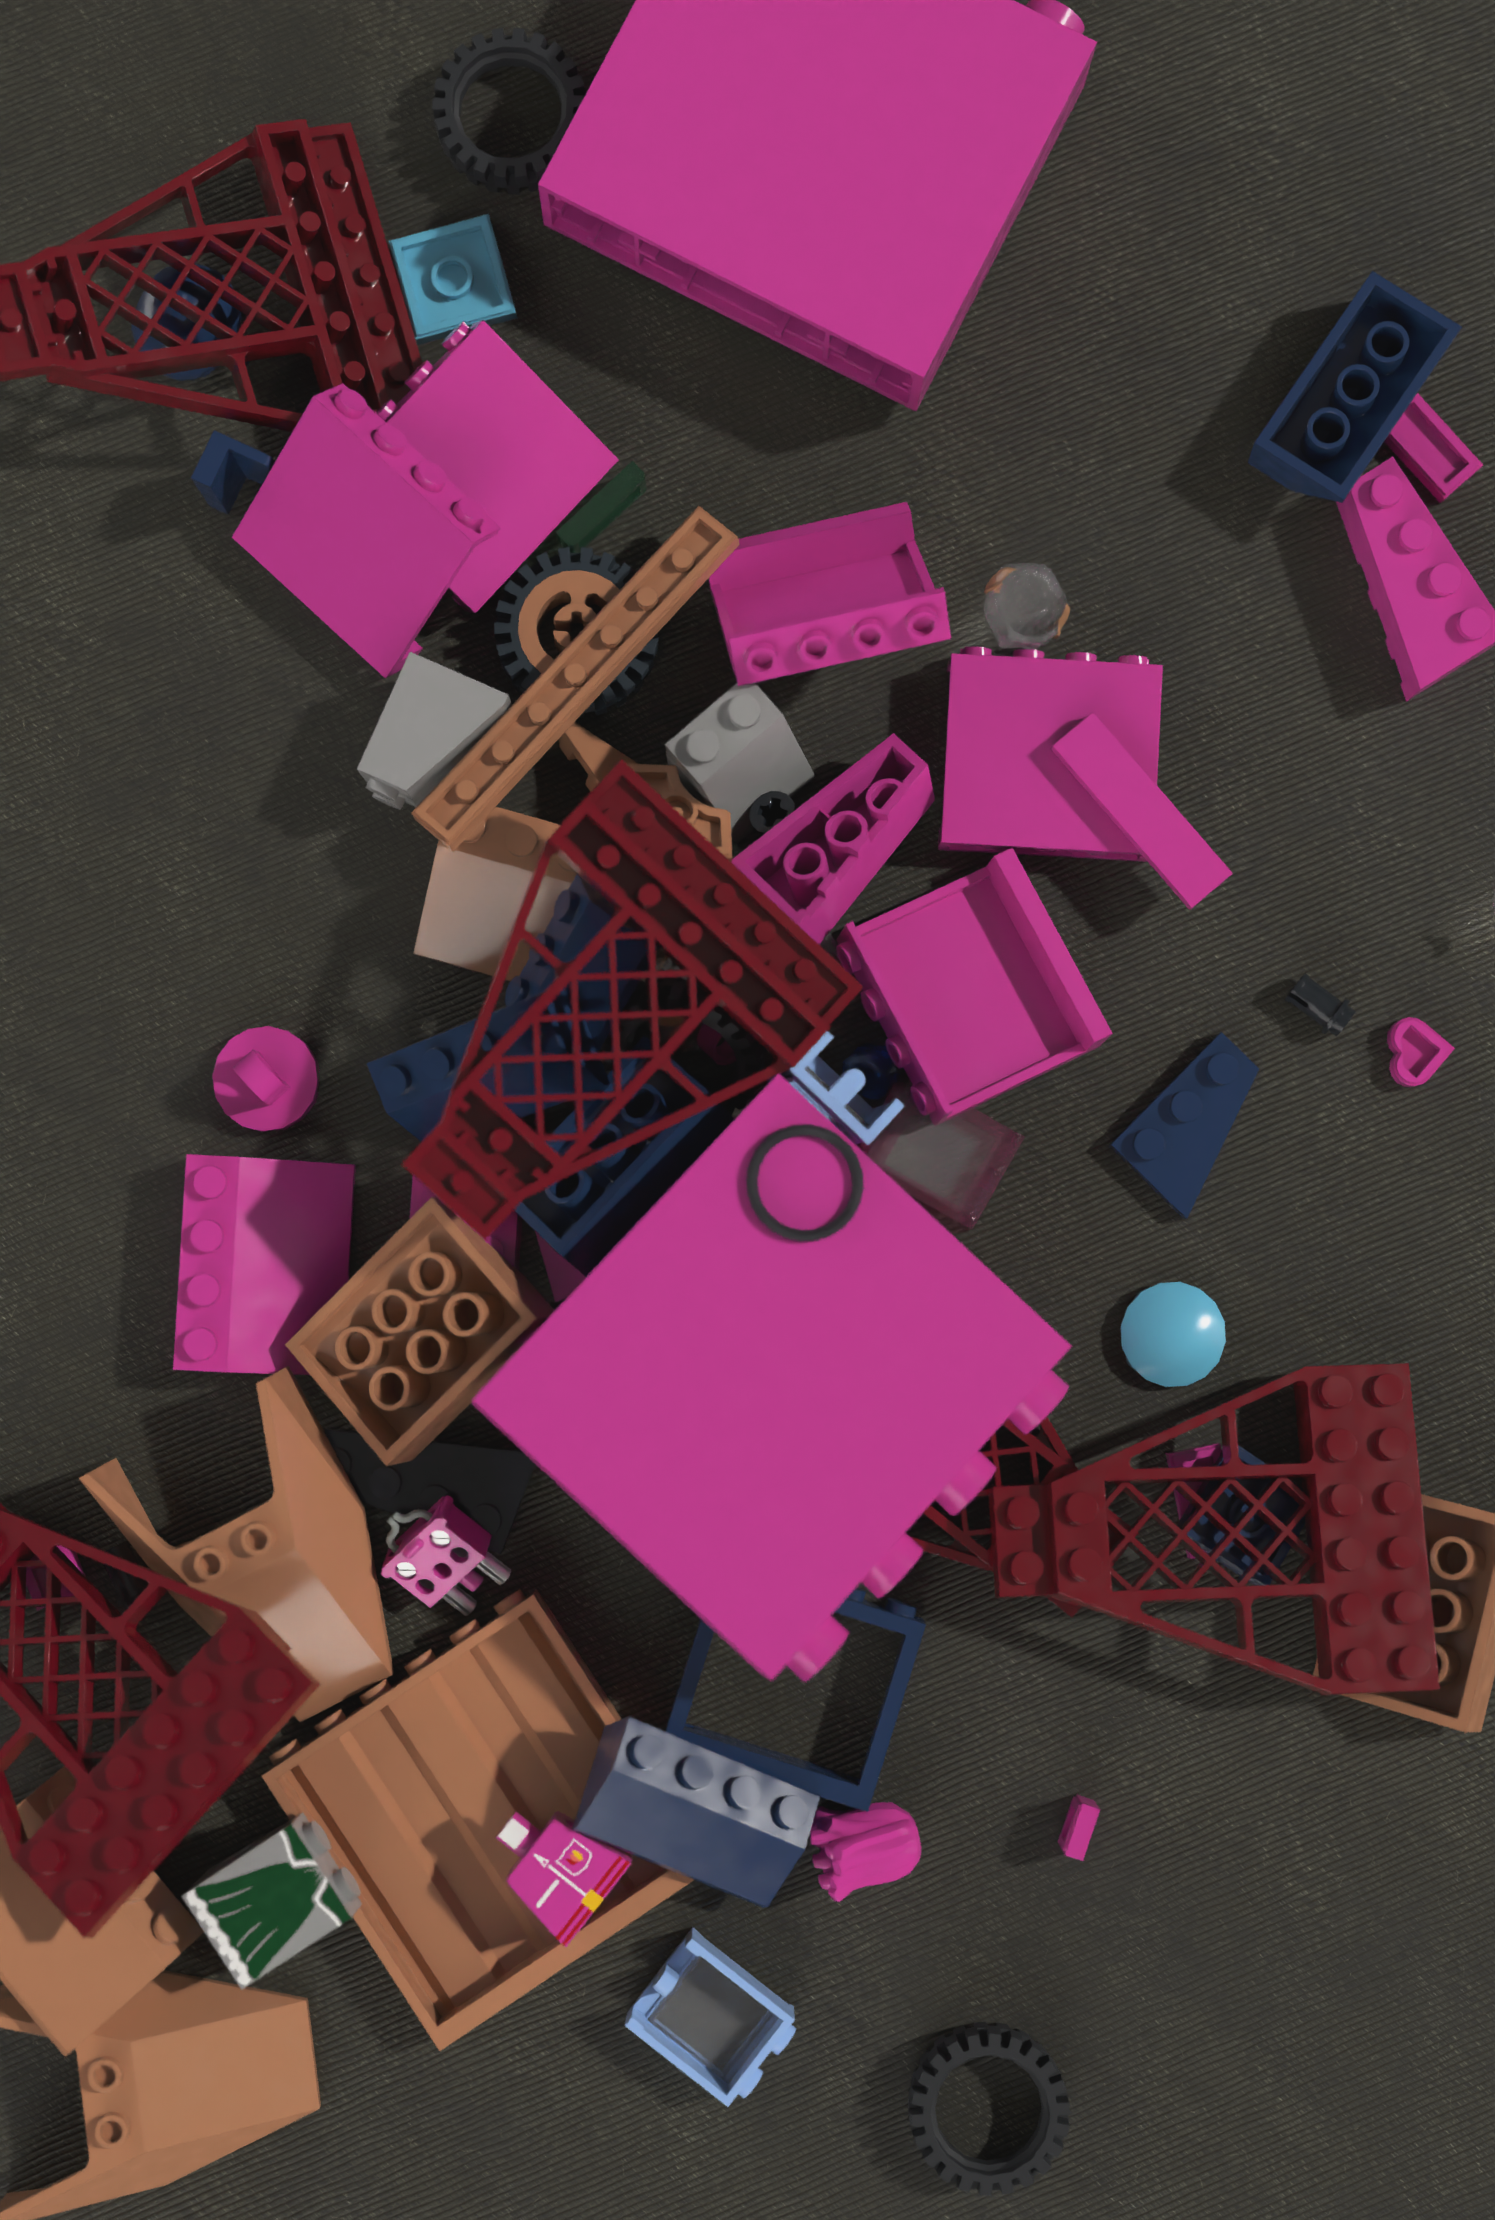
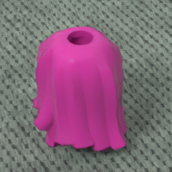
(863, 1847)

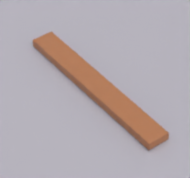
(575, 678)

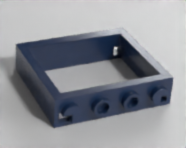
(798, 1772)

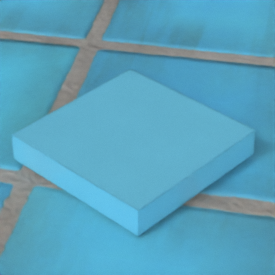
(452, 278)

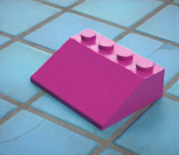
(258, 1258)

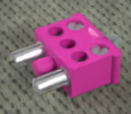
(439, 1554)

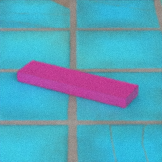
(1141, 810)

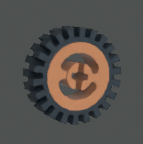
(571, 579)

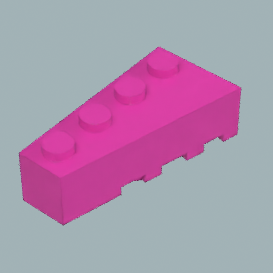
(1415, 580)
(840, 837)

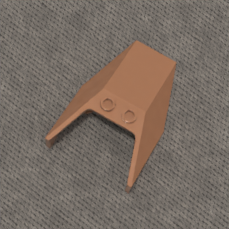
(292, 1560)
(177, 2085)

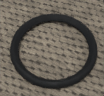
(755, 1199)

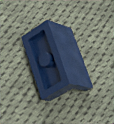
(225, 468)

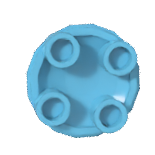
(1172, 1334)

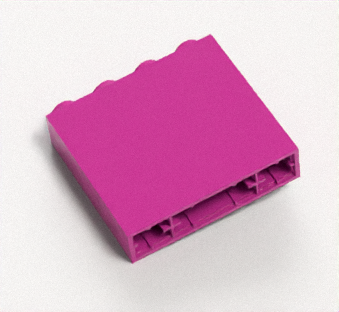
(821, 163)
(772, 1402)

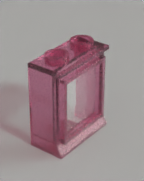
(944, 1165)

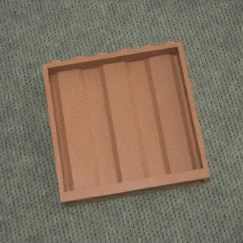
(428, 1782)

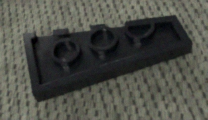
(480, 1479)

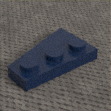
(1187, 1123)

